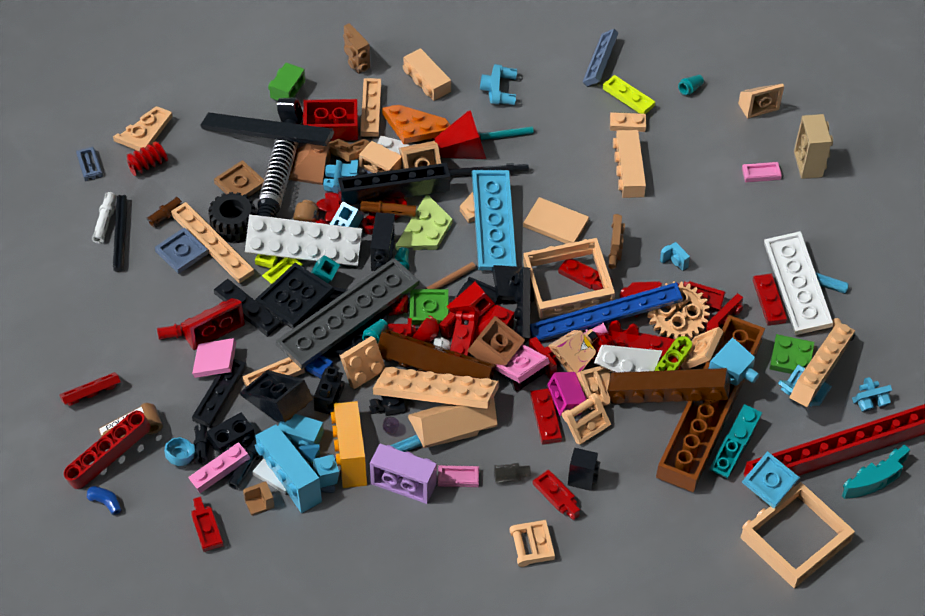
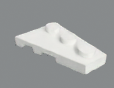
(627, 359)

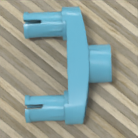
(491, 84)

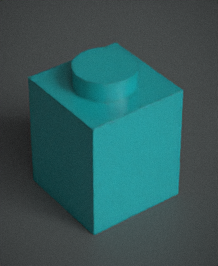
(325, 268)

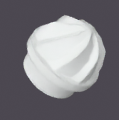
(442, 343)

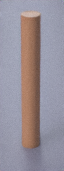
(453, 276)

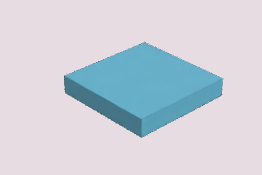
(770, 479)

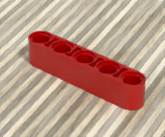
(98, 452)

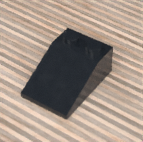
(278, 395)

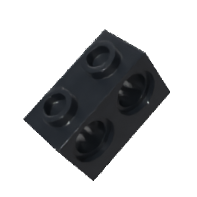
(228, 432)

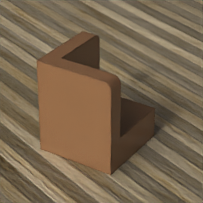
(258, 498)

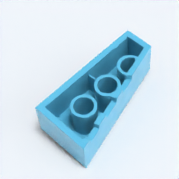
(290, 468)

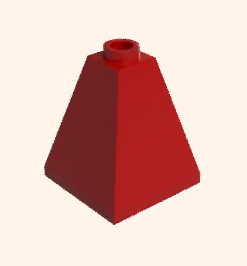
(461, 140)

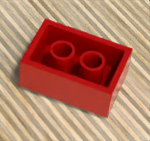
(335, 114)

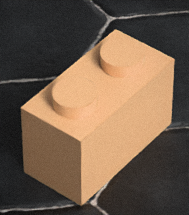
(379, 159)

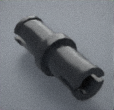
(201, 444)

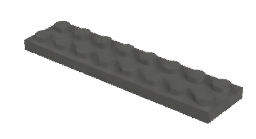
(347, 313)

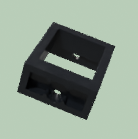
(382, 240)

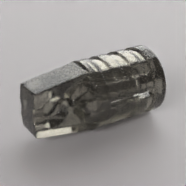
(510, 472)

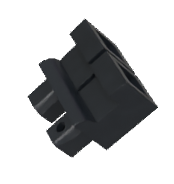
(328, 390)

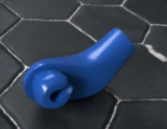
(106, 497)

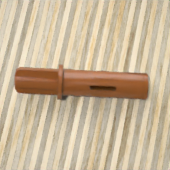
(380, 207)

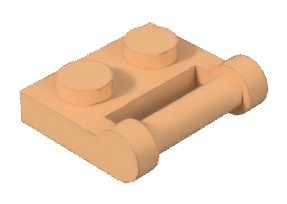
(590, 423)
(538, 539)

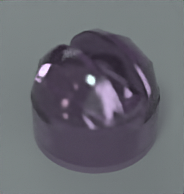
(393, 425)

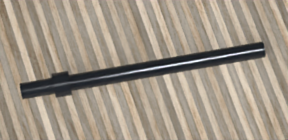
(509, 166)

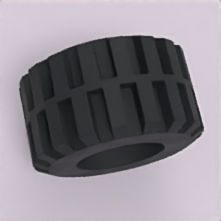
(227, 206)

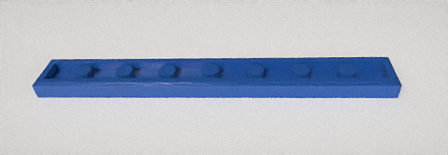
(606, 312)

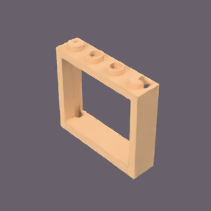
(575, 302)
(774, 559)

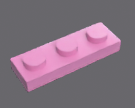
(219, 467)

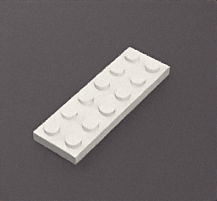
(302, 240)
(798, 283)

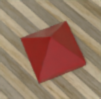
(399, 306)

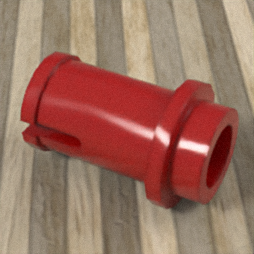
(169, 332)

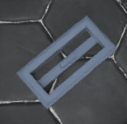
(91, 174)

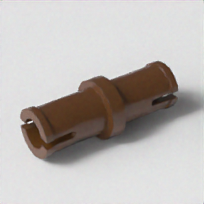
(164, 212)

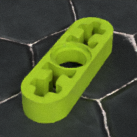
(674, 351)

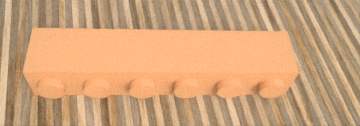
(822, 364)

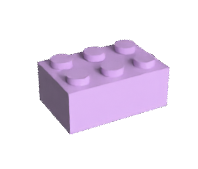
(403, 473)

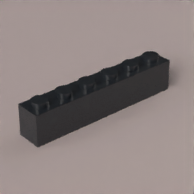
(394, 184)

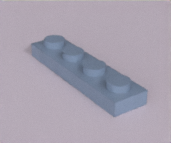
(600, 57)

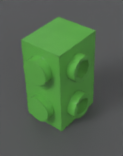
(287, 82)

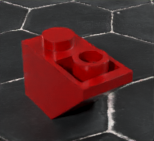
(471, 300)

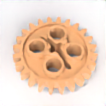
(689, 324)

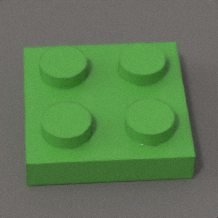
(428, 302)
(789, 353)

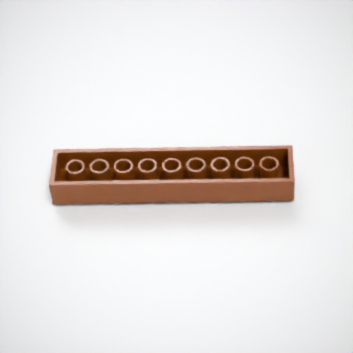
(704, 419)

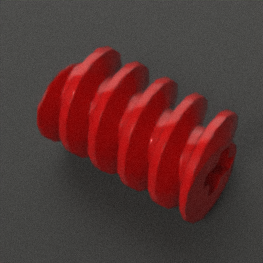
(146, 156)

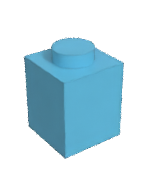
(326, 470)

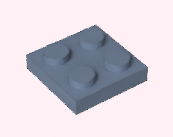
(181, 250)

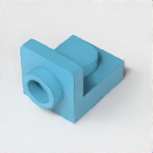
(676, 254)

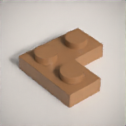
(347, 151)

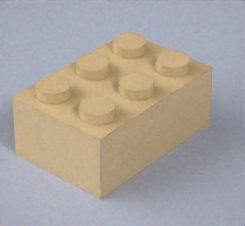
(813, 146)

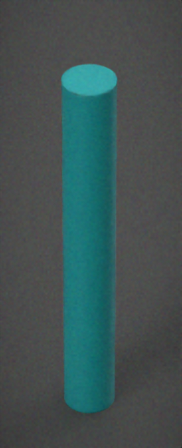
(506, 133)

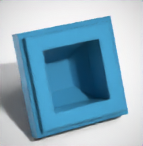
(310, 452)

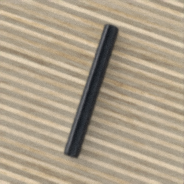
(120, 230)

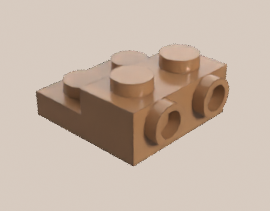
(356, 48)

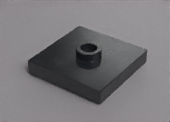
(505, 281)

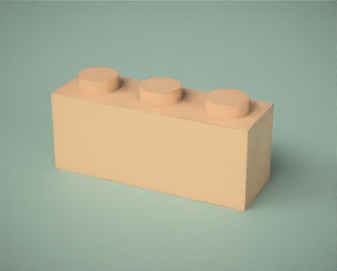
(427, 74)

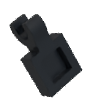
(388, 404)

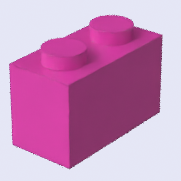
(566, 391)

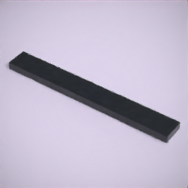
(267, 129)

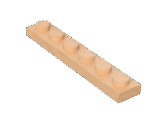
(216, 245)

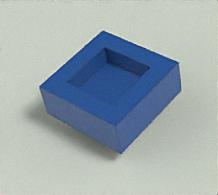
(318, 366)

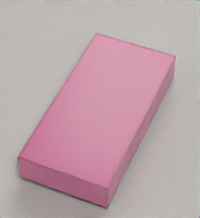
(761, 172)
(458, 476)

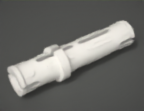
(106, 211)

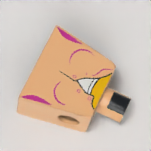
(575, 349)

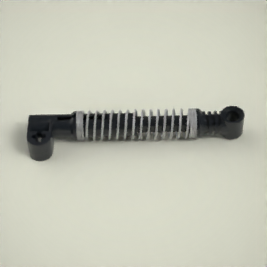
(283, 157)

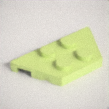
(426, 228)

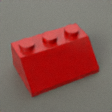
(213, 323)

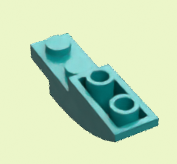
(736, 441)
(873, 477)

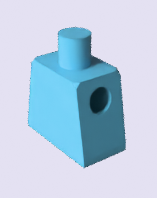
(737, 361)

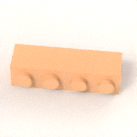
(629, 163)

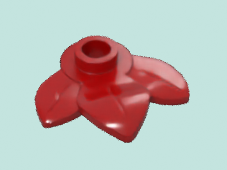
(329, 205)

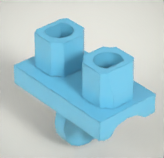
(864, 398)

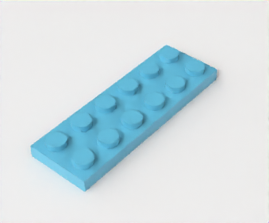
(493, 218)

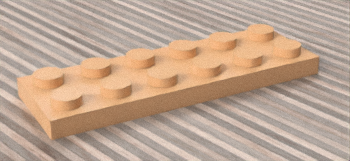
(436, 387)

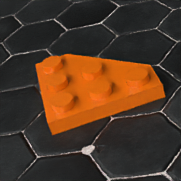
(413, 124)

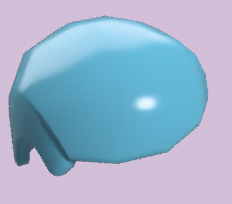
(179, 451)

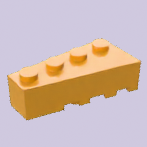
(349, 444)

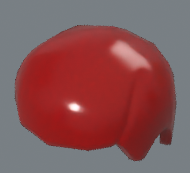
(428, 330)

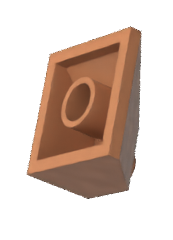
(310, 164)
(496, 343)

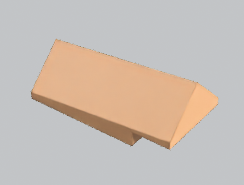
(451, 423)

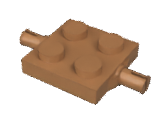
(617, 241)

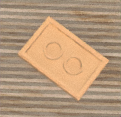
(555, 221)

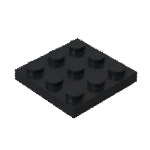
(295, 295)

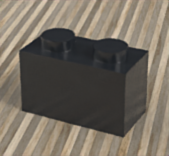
(583, 469)

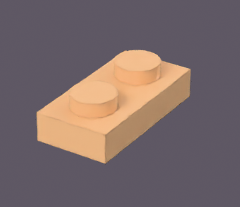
(627, 121)

